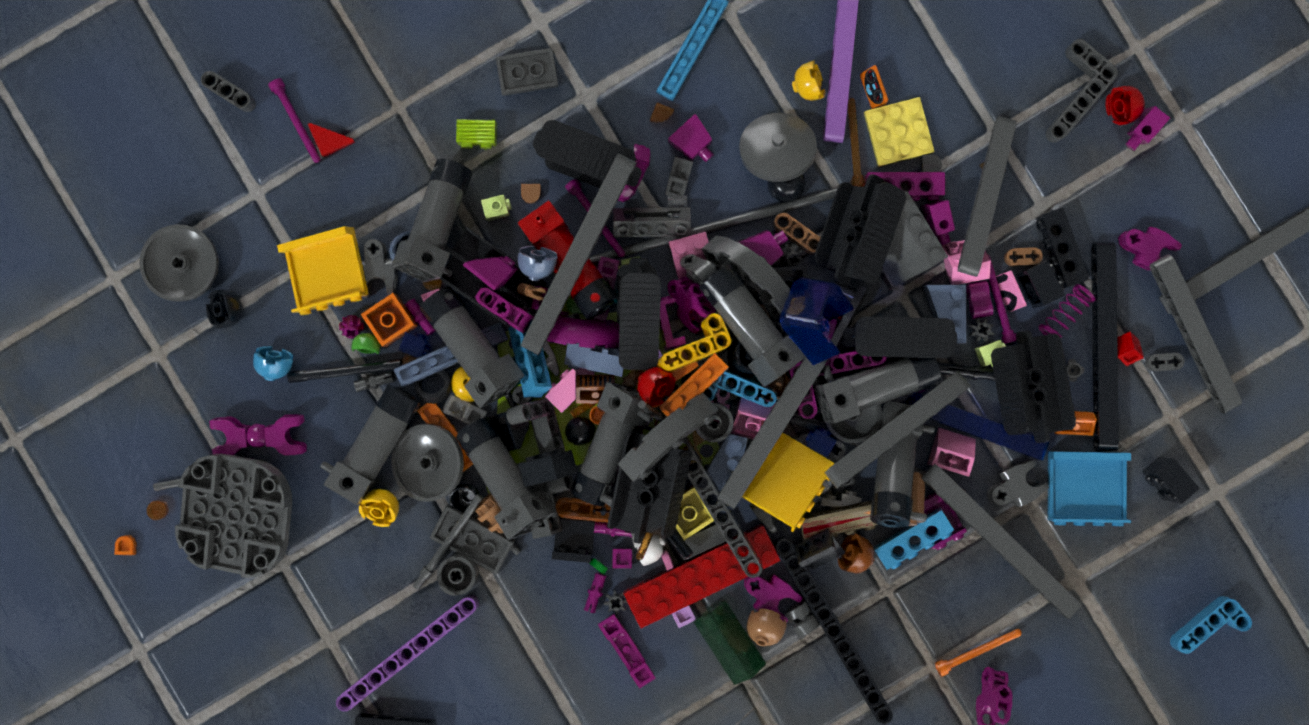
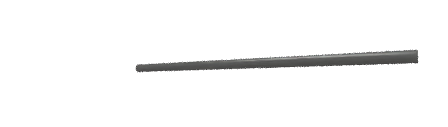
(721, 224)

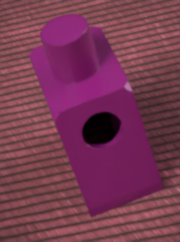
(1151, 122)
(692, 140)
(939, 212)
(766, 245)

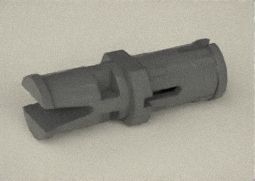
(373, 381)

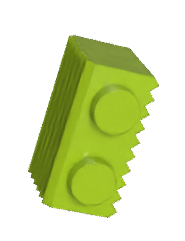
(476, 133)

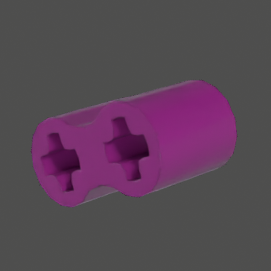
(979, 299)

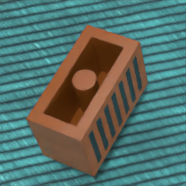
(590, 387)

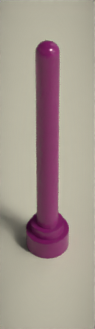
(278, 87)
(575, 188)
(1008, 334)

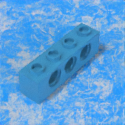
(533, 366)
(885, 548)

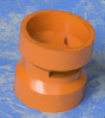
(596, 415)

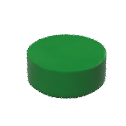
(598, 565)

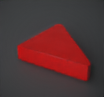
(329, 141)

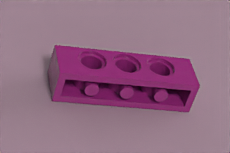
(934, 181)

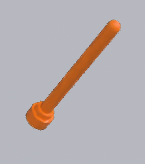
(945, 666)

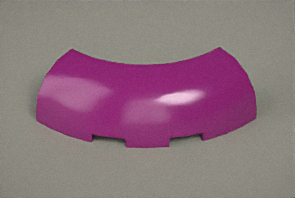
(585, 332)

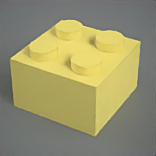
(692, 514)

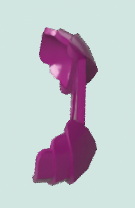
(643, 160)

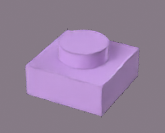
(683, 616)

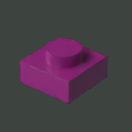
(622, 558)

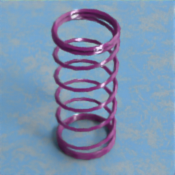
(1052, 331)

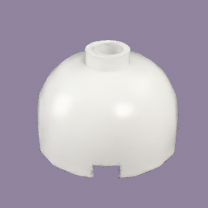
(654, 549)

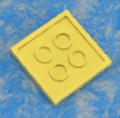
(899, 132)

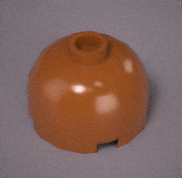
(858, 554)

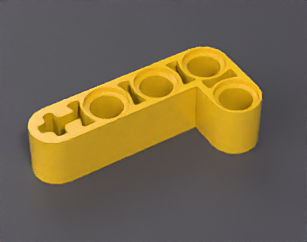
(692, 349)

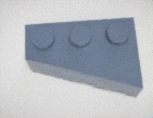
(725, 460)

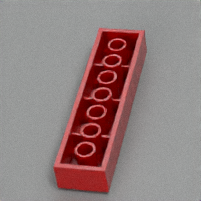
(696, 578)

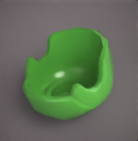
(366, 343)

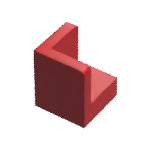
(1129, 348)

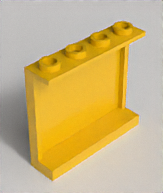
(325, 269)
(789, 481)

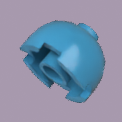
(272, 363)

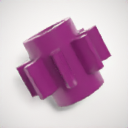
(351, 326)

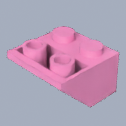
(951, 263)
(564, 392)
(953, 452)

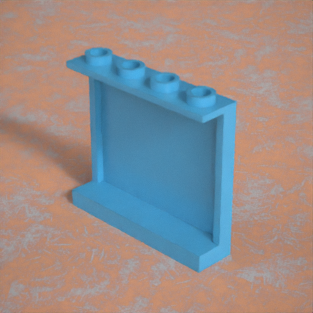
(1087, 487)

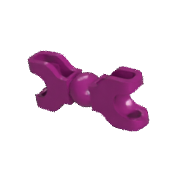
(259, 435)

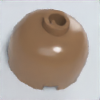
(765, 627)

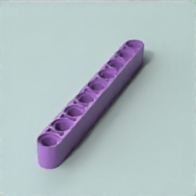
(840, 71)
(401, 659)

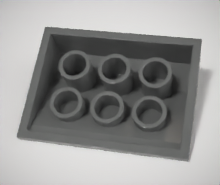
(913, 246)

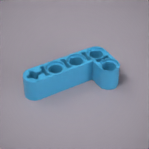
(740, 391)
(1221, 616)

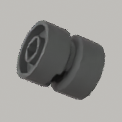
(802, 619)

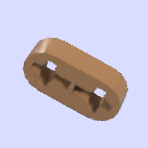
(1023, 252)

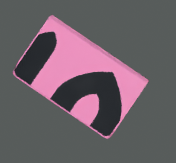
(1010, 291)

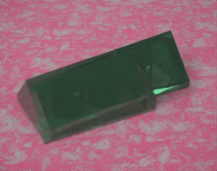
(730, 643)

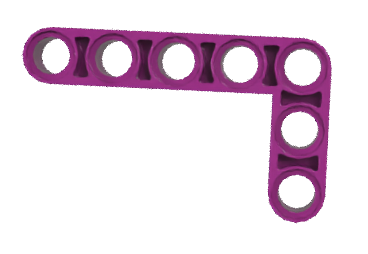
(847, 360)

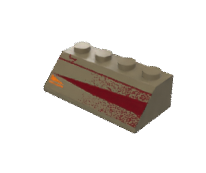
(838, 520)

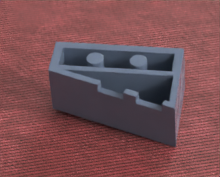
(949, 303)
(594, 359)

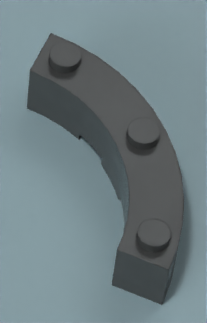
(752, 270)
(667, 435)

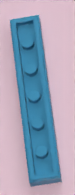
(691, 48)

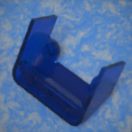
(804, 319)

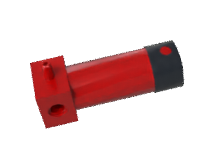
(548, 230)

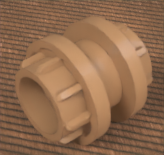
(486, 511)

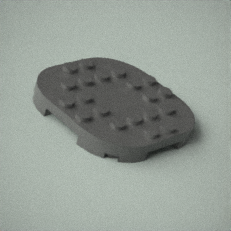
(234, 514)

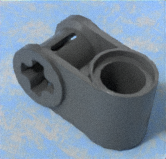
(697, 268)

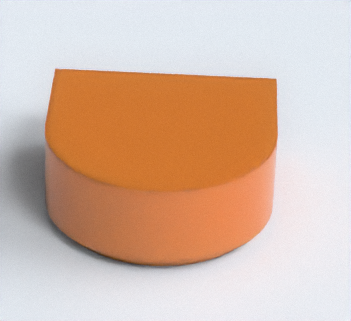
(125, 545)

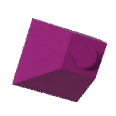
(492, 271)

